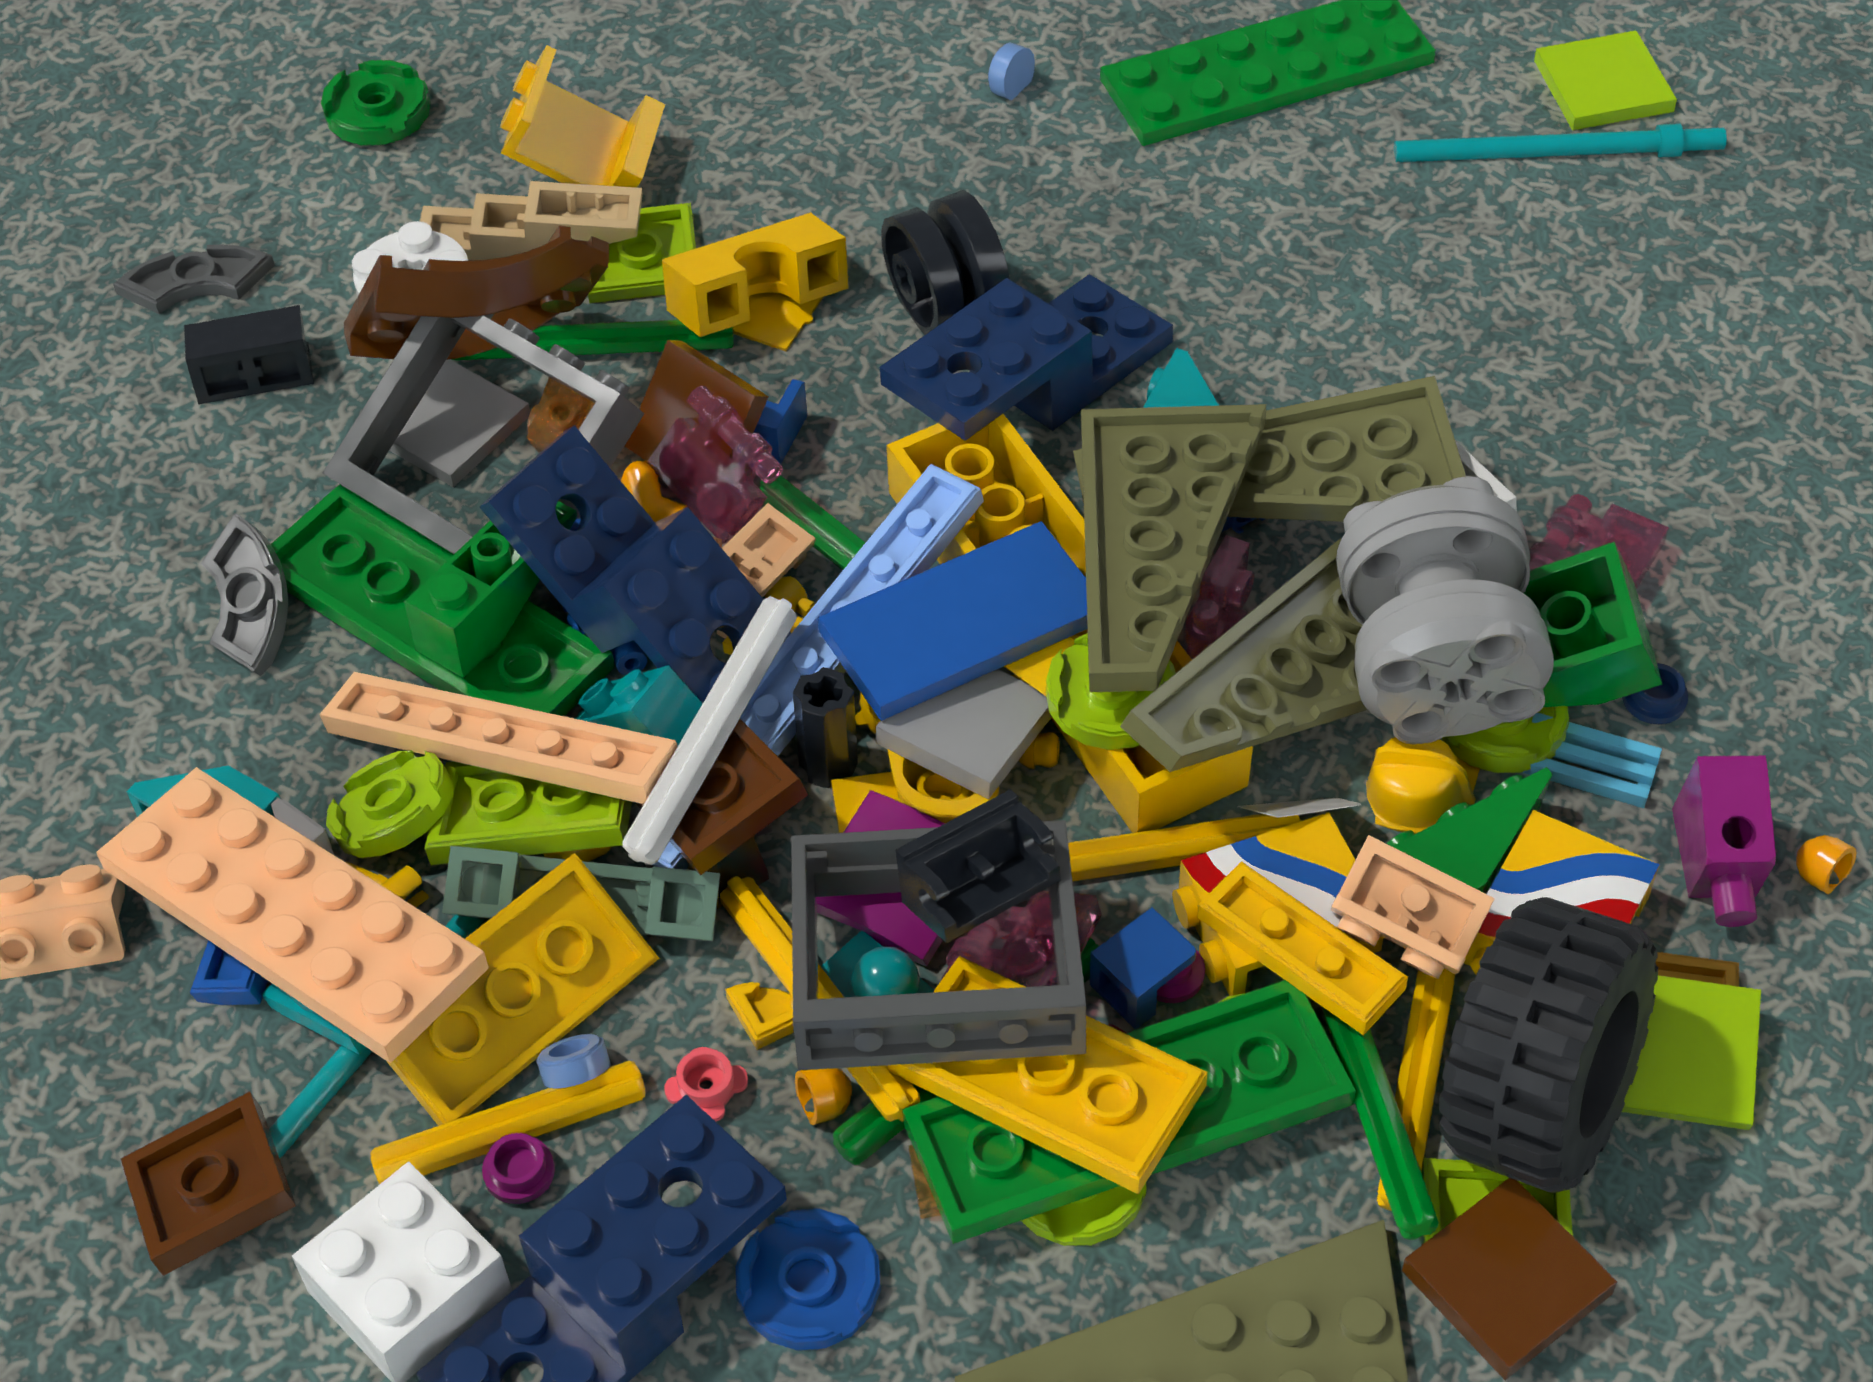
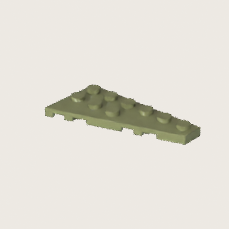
(1344, 452)
(1152, 517)
(1262, 679)
(1291, 1319)

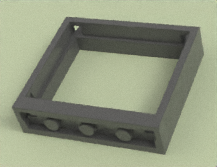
(408, 379)
(924, 1024)

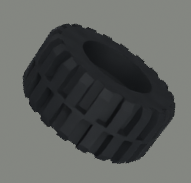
(1548, 1043)

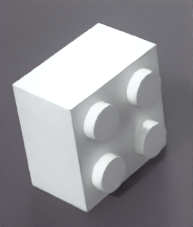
(403, 1273)

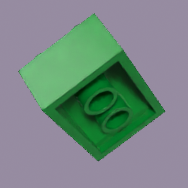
(1593, 629)

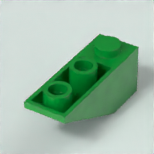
(473, 599)
(1477, 838)

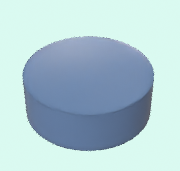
(1011, 70)
(573, 1061)

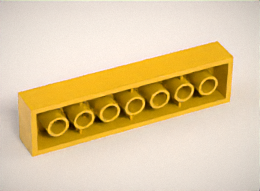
(1015, 496)

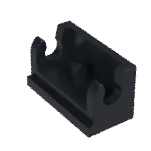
(248, 354)
(976, 866)

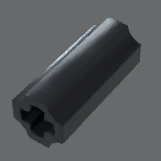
(825, 726)

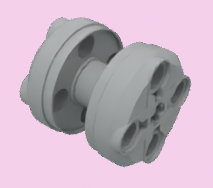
(1443, 611)

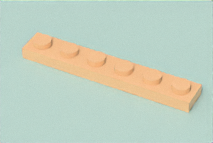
(499, 736)

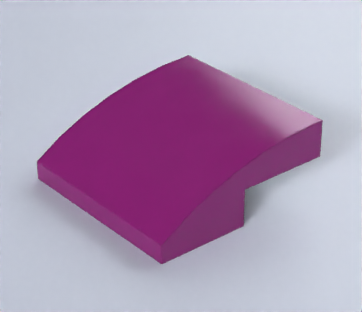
(884, 914)

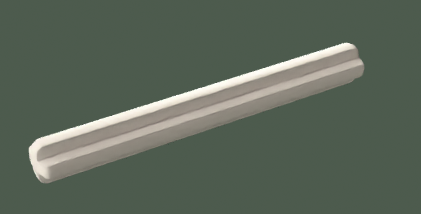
(709, 731)

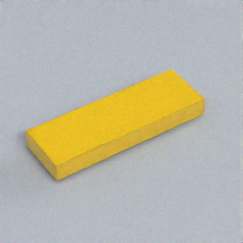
(1302, 947)

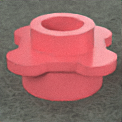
(705, 1065)

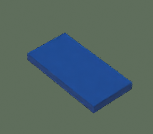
(958, 620)

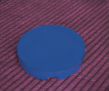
(812, 1305)

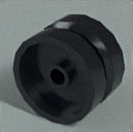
(942, 257)

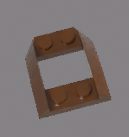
(519, 287)

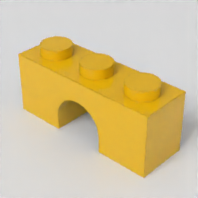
(793, 257)

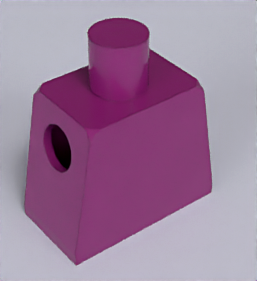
(1726, 834)

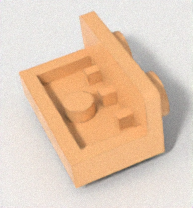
(1410, 906)
(60, 921)

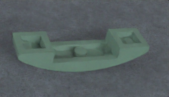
(653, 899)

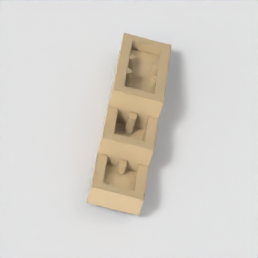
(516, 224)

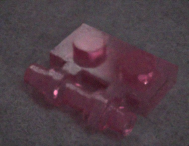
(704, 476)
(1635, 535)
(1221, 597)
(1029, 945)

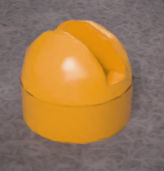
(1821, 857)
(827, 1088)

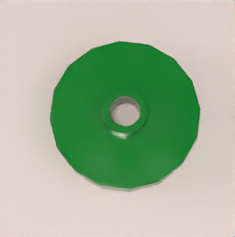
(376, 103)

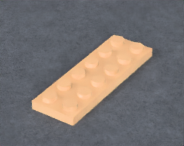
(294, 913)

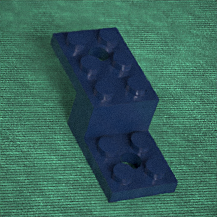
(1026, 355)
(620, 569)
(618, 1258)

